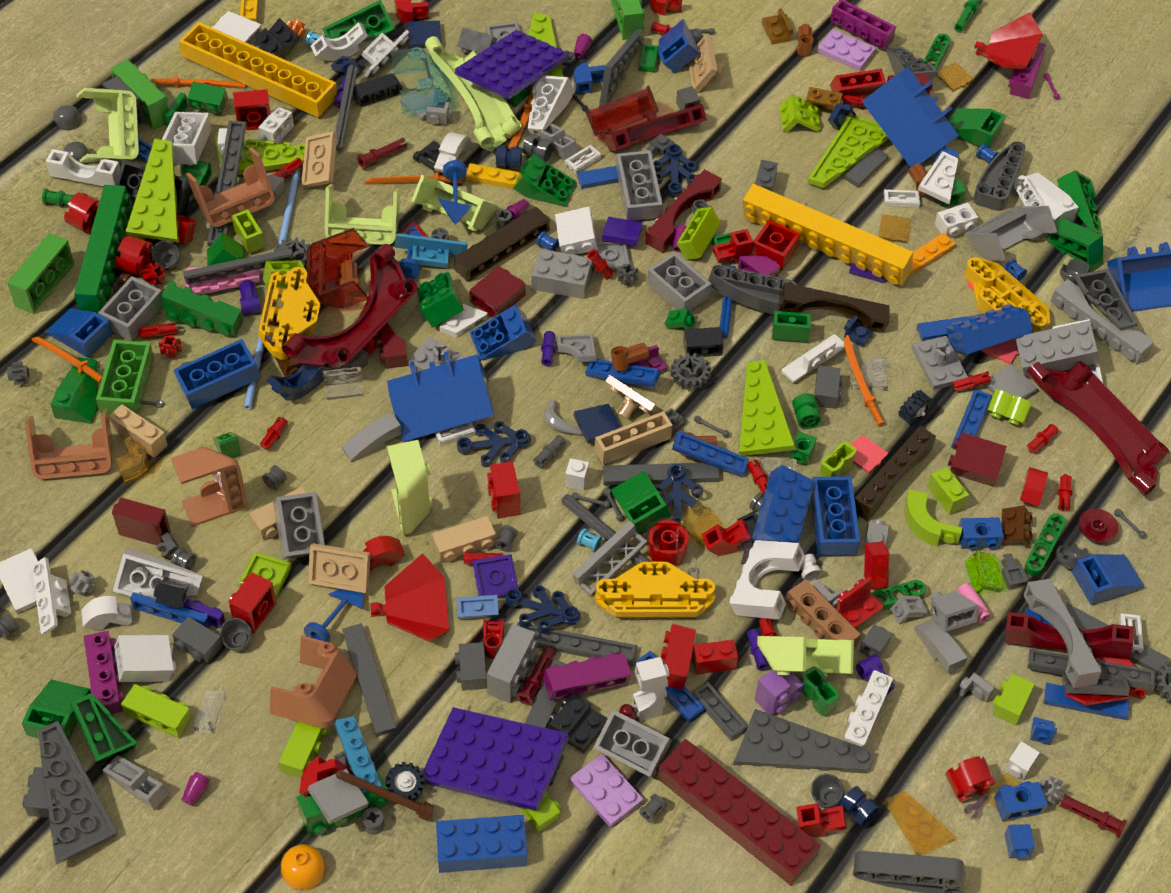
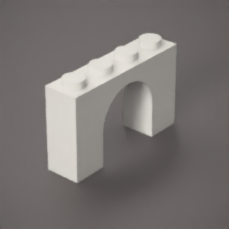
(763, 558)

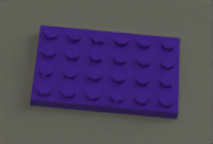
(512, 64)
(495, 758)

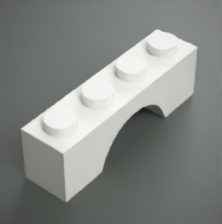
(64, 166)
(652, 681)

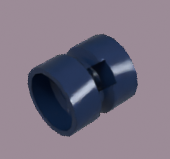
(508, 157)
(861, 808)

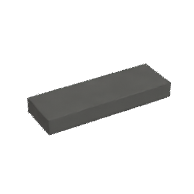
(866, 167)
(720, 711)

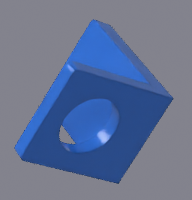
(1042, 733)

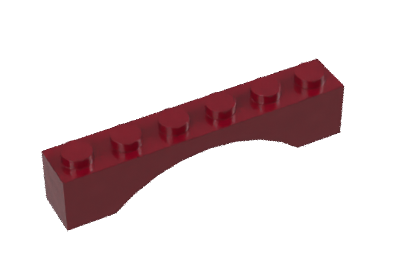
(654, 127)
(661, 233)
(393, 347)
(1108, 640)

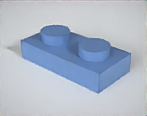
(477, 607)

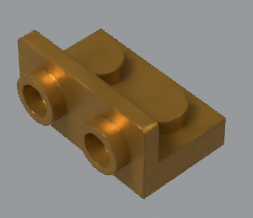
(778, 28)
(823, 98)

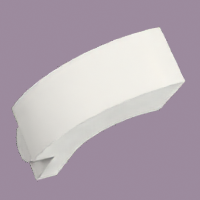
(346, 45)
(451, 148)

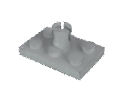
(432, 351)
(939, 362)

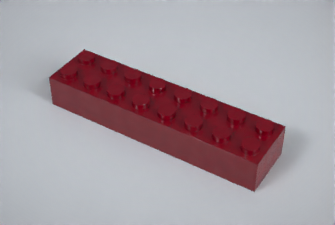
(738, 812)

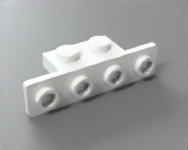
(380, 49)
(813, 358)
(51, 596)
(867, 708)

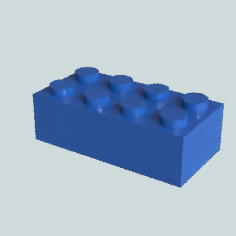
(989, 329)
(217, 373)
(783, 506)
(835, 516)
(481, 843)

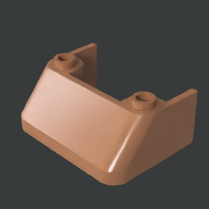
(251, 195)
(71, 460)
(216, 497)
(321, 702)

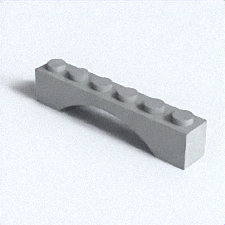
(1130, 343)
(1045, 601)

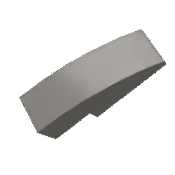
(563, 145)
(372, 437)
(941, 646)
(136, 782)

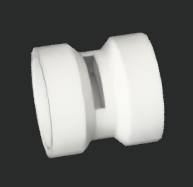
(809, 569)

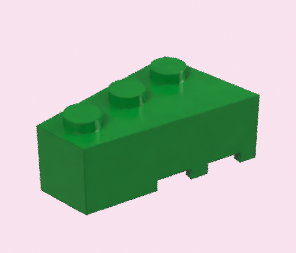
(100, 729)

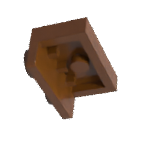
(1017, 526)

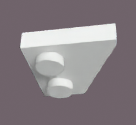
(463, 321)

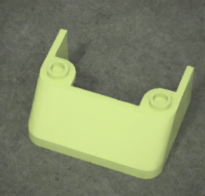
(122, 124)
(430, 190)
(372, 230)
(411, 489)
(801, 654)

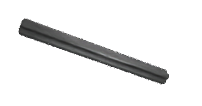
(345, 106)
(596, 524)

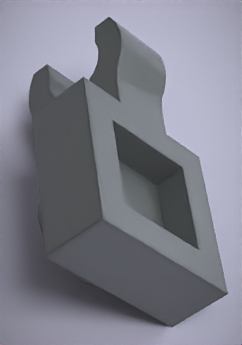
(659, 145)
(1012, 573)

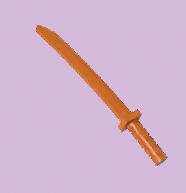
(175, 81)
(527, 109)
(405, 179)
(82, 366)
(868, 399)

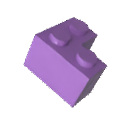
(777, 691)

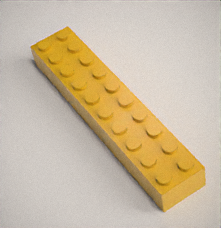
(258, 69)
(830, 235)

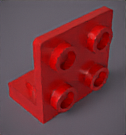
(859, 603)

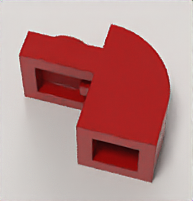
(661, 6)
(409, 11)
(740, 245)
(1033, 486)
(726, 541)
(384, 550)
(318, 770)
(820, 822)

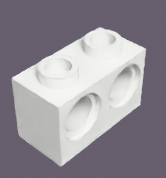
(276, 125)
(956, 220)

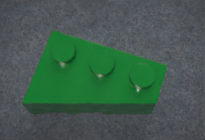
(1078, 243)

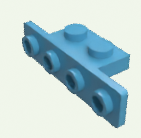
(430, 250)
(356, 750)

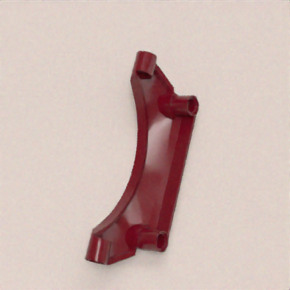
(384, 300)
(1108, 418)

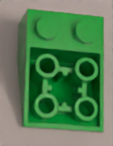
(977, 125)
(544, 182)
(439, 299)
(641, 502)
(53, 706)

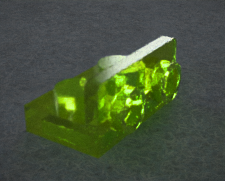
(984, 572)

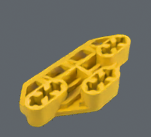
(993, 293)
(294, 311)
(648, 591)

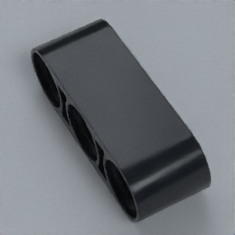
(377, 89)

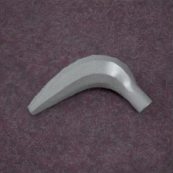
(556, 422)

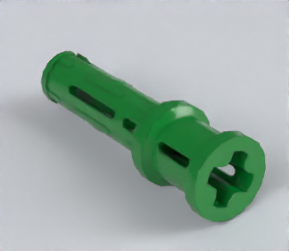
(970, 8)
(58, 198)

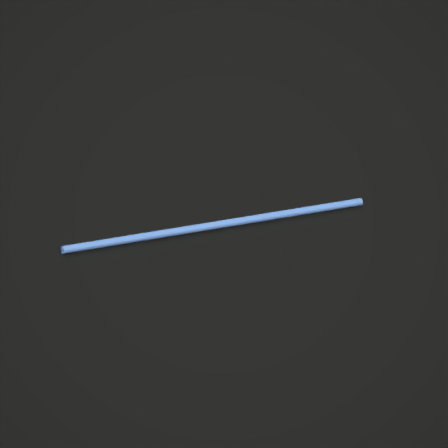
(283, 235)

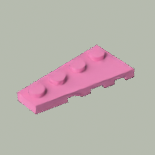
(223, 282)

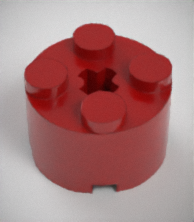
(82, 212)
(134, 255)
(668, 542)
(971, 778)

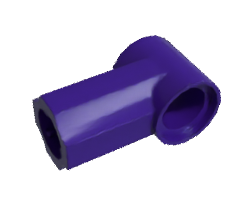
(249, 299)
(867, 666)

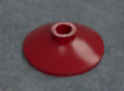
(1101, 520)

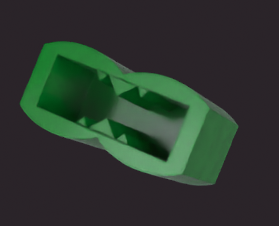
(200, 171)
(816, 688)

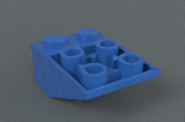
(677, 47)
(81, 331)
(503, 334)
(1105, 576)

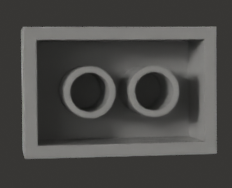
(561, 273)
(679, 283)
(132, 307)
(298, 524)
(511, 663)
(633, 743)

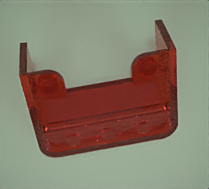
(622, 112)
(324, 266)

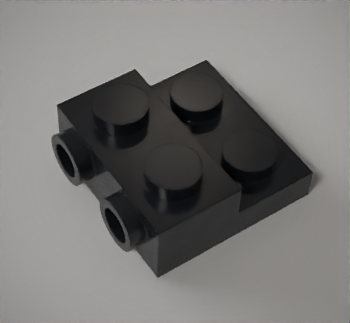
(278, 39)
(578, 721)

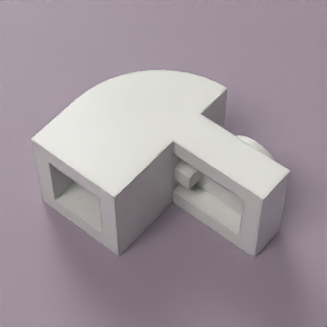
(105, 609)

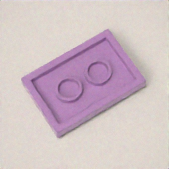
(846, 50)
(606, 790)

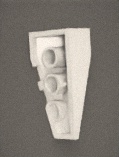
(549, 99)
(1059, 202)
(142, 571)

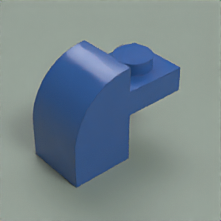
(585, 76)

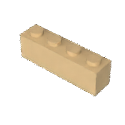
(633, 438)

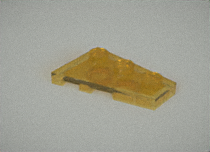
(917, 824)

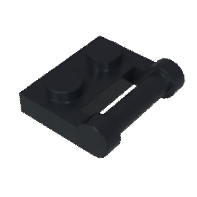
(430, 151)

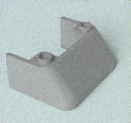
(1010, 228)

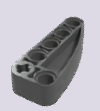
(999, 177)
(748, 287)
(911, 872)

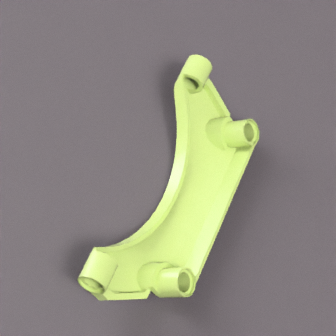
(490, 110)

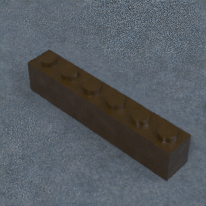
(501, 244)

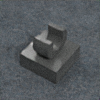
(676, 419)
(169, 544)

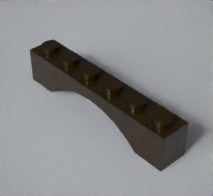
(799, 299)
(879, 487)

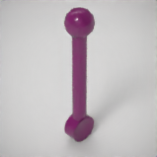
(1047, 77)

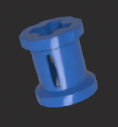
(986, 153)
(547, 241)
(1011, 265)

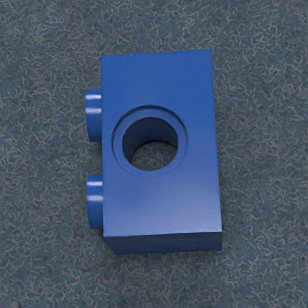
(990, 531)
(1011, 808)

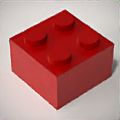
(252, 107)
(776, 242)
(504, 490)
(253, 600)

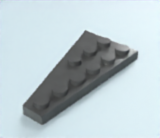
(617, 67)
(794, 746)
(73, 805)

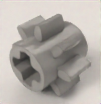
(82, 582)
(1052, 789)

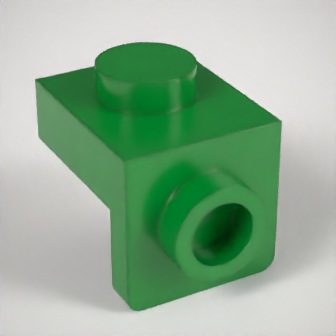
(680, 318)

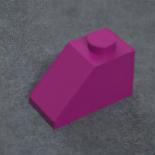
(759, 264)

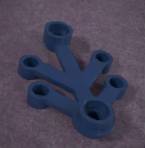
(674, 154)
(495, 441)
(677, 494)
(567, 614)

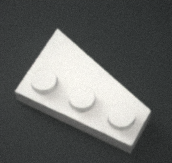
(940, 178)

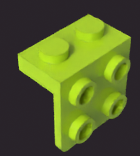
(797, 110)

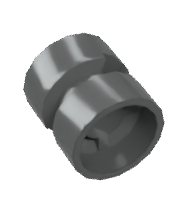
(538, 147)

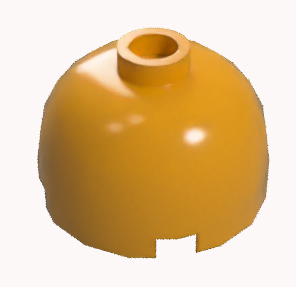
(302, 867)

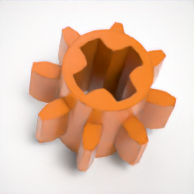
(298, 27)

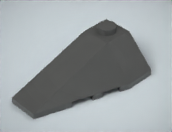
(902, 58)
(1105, 294)

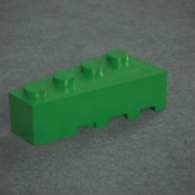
(200, 311)
(317, 823)

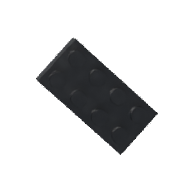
(131, 177)

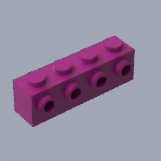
(863, 24)
(1024, 78)
(102, 670)
(587, 676)

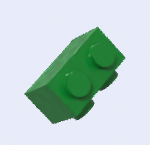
(207, 98)
(791, 326)

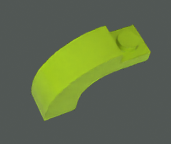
(924, 525)

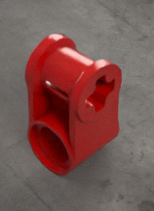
(493, 635)

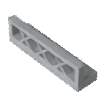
(607, 551)

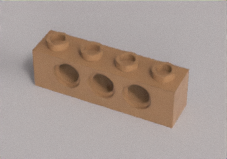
(820, 608)

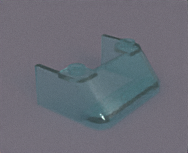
(428, 91)

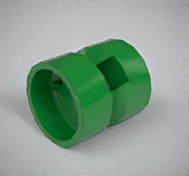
(807, 411)

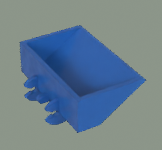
(910, 117)
(1144, 277)
(440, 396)

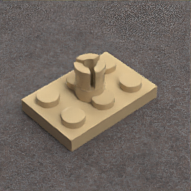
(703, 65)
(319, 159)
(631, 399)
(339, 568)

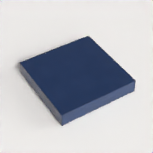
(422, 30)
(596, 421)

